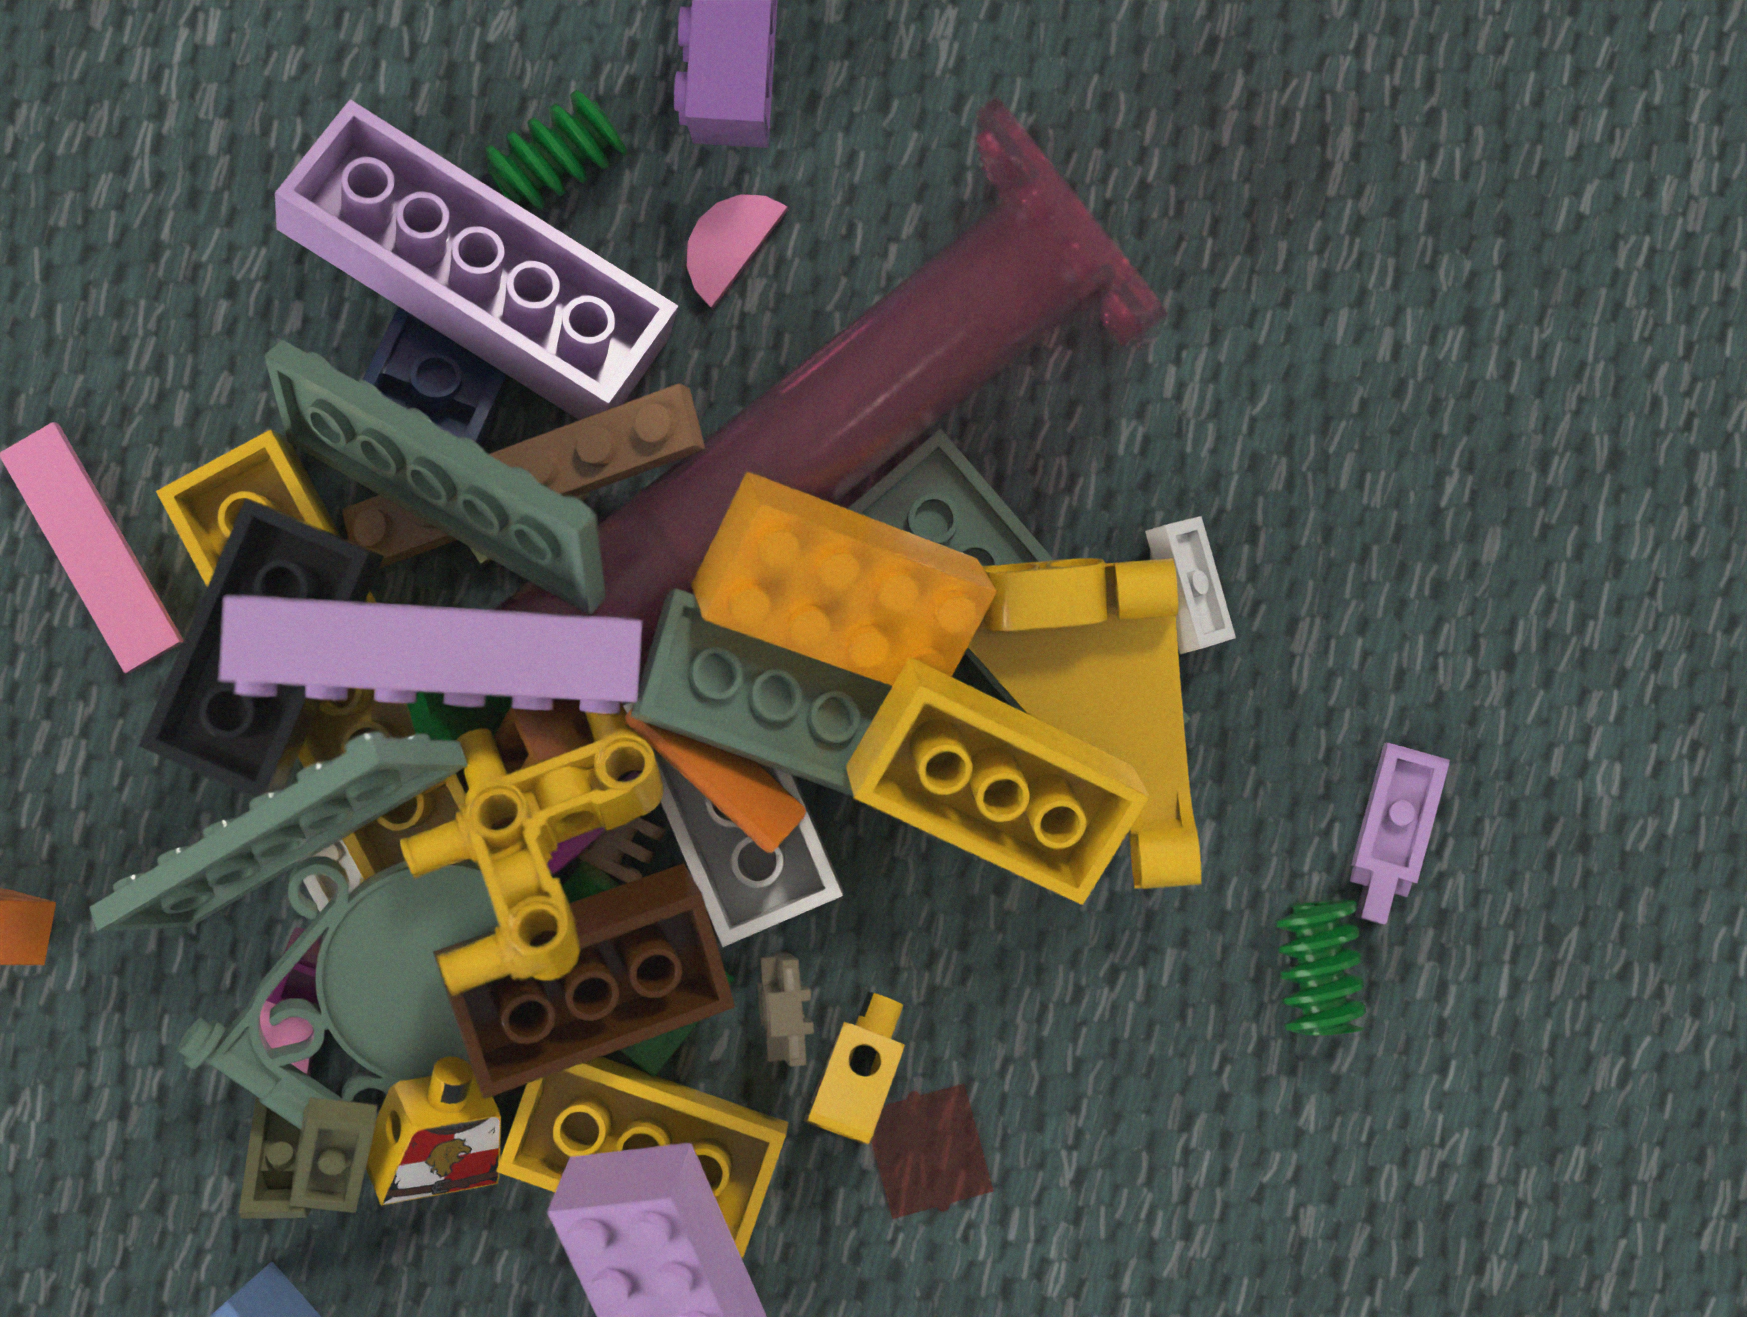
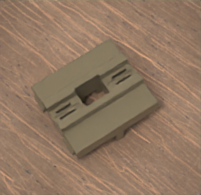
(781, 1008)

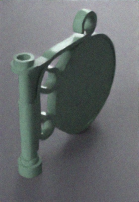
(372, 985)

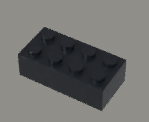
(202, 720)

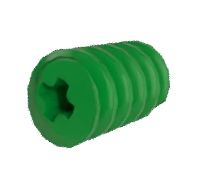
(553, 151)
(1322, 967)

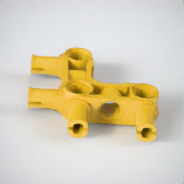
(550, 806)

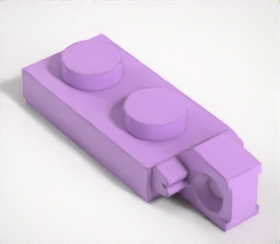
(1396, 827)

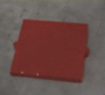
(929, 1151)

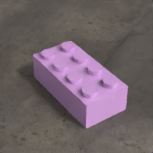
(650, 1236)

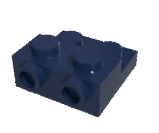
(437, 377)

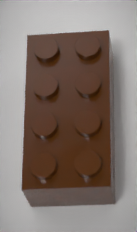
(639, 973)

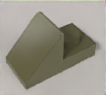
(332, 1154)
(270, 1167)

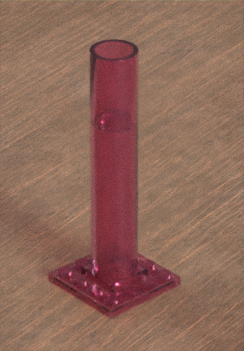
(881, 374)

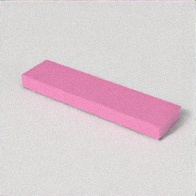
(91, 547)

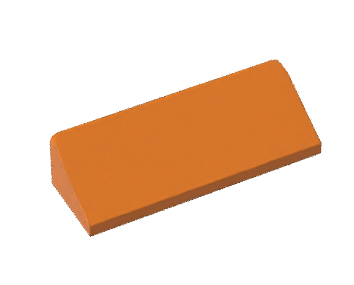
(731, 783)

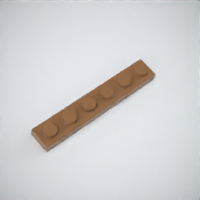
(566, 460)

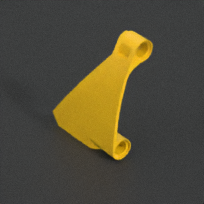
(1100, 661)

